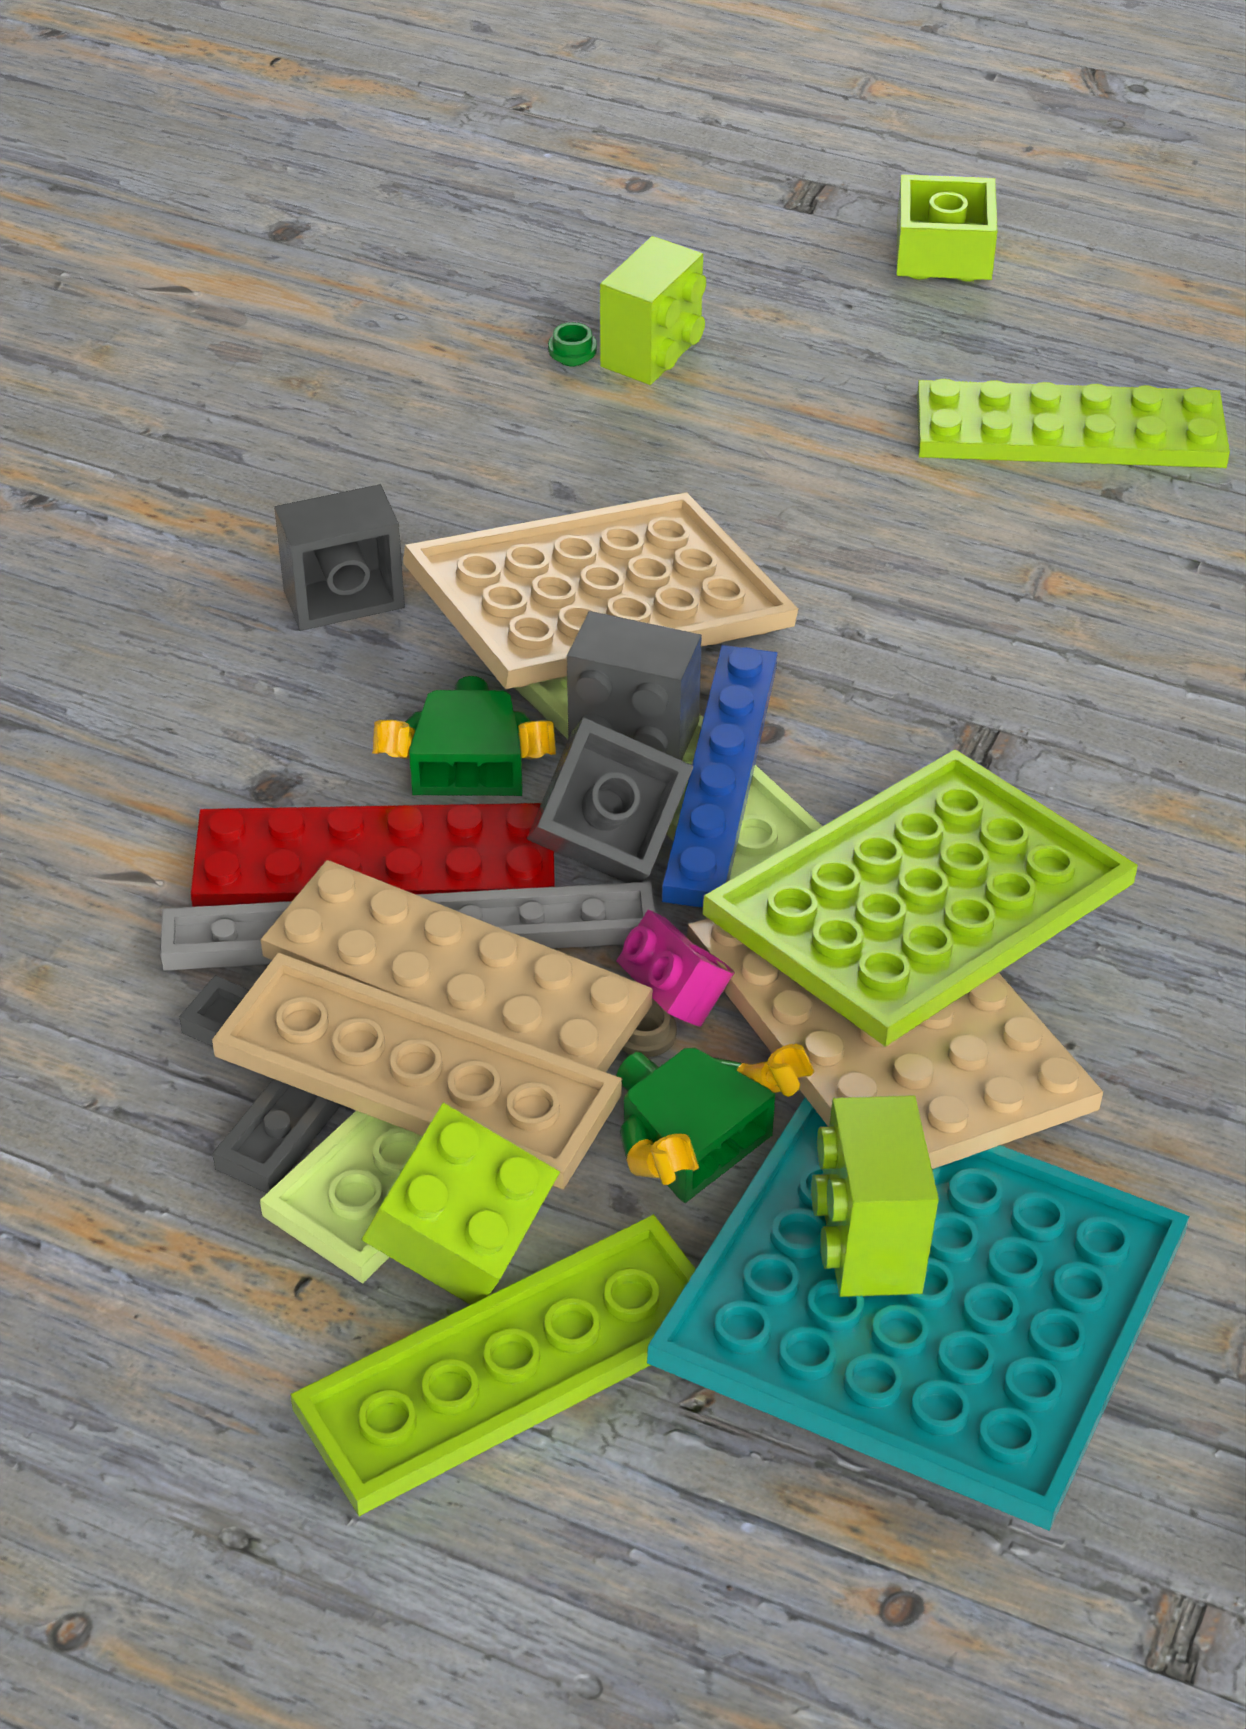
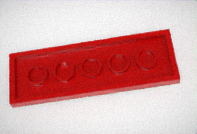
(417, 848)

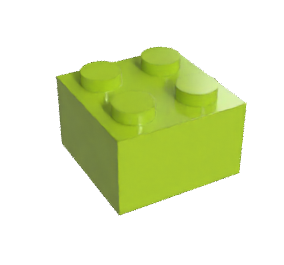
(946, 227)
(651, 310)
(875, 1196)
(461, 1206)

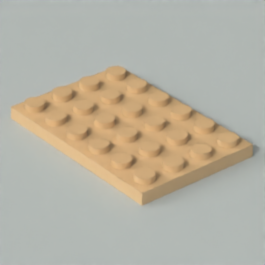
(530, 584)
(977, 1067)

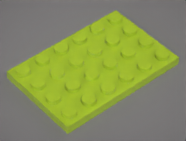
(918, 894)

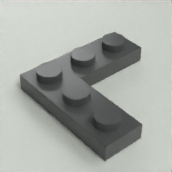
(278, 1122)

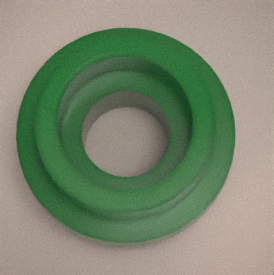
(572, 344)

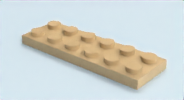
(458, 966)
(409, 1059)

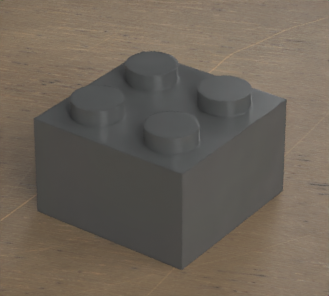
(340, 557)
(636, 680)
(610, 802)

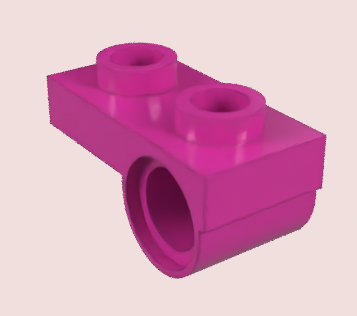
(681, 974)

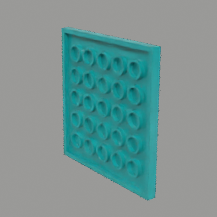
(977, 1379)

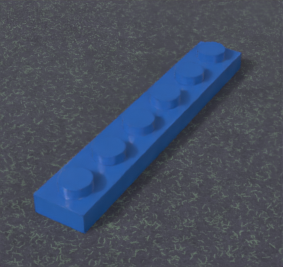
(720, 776)

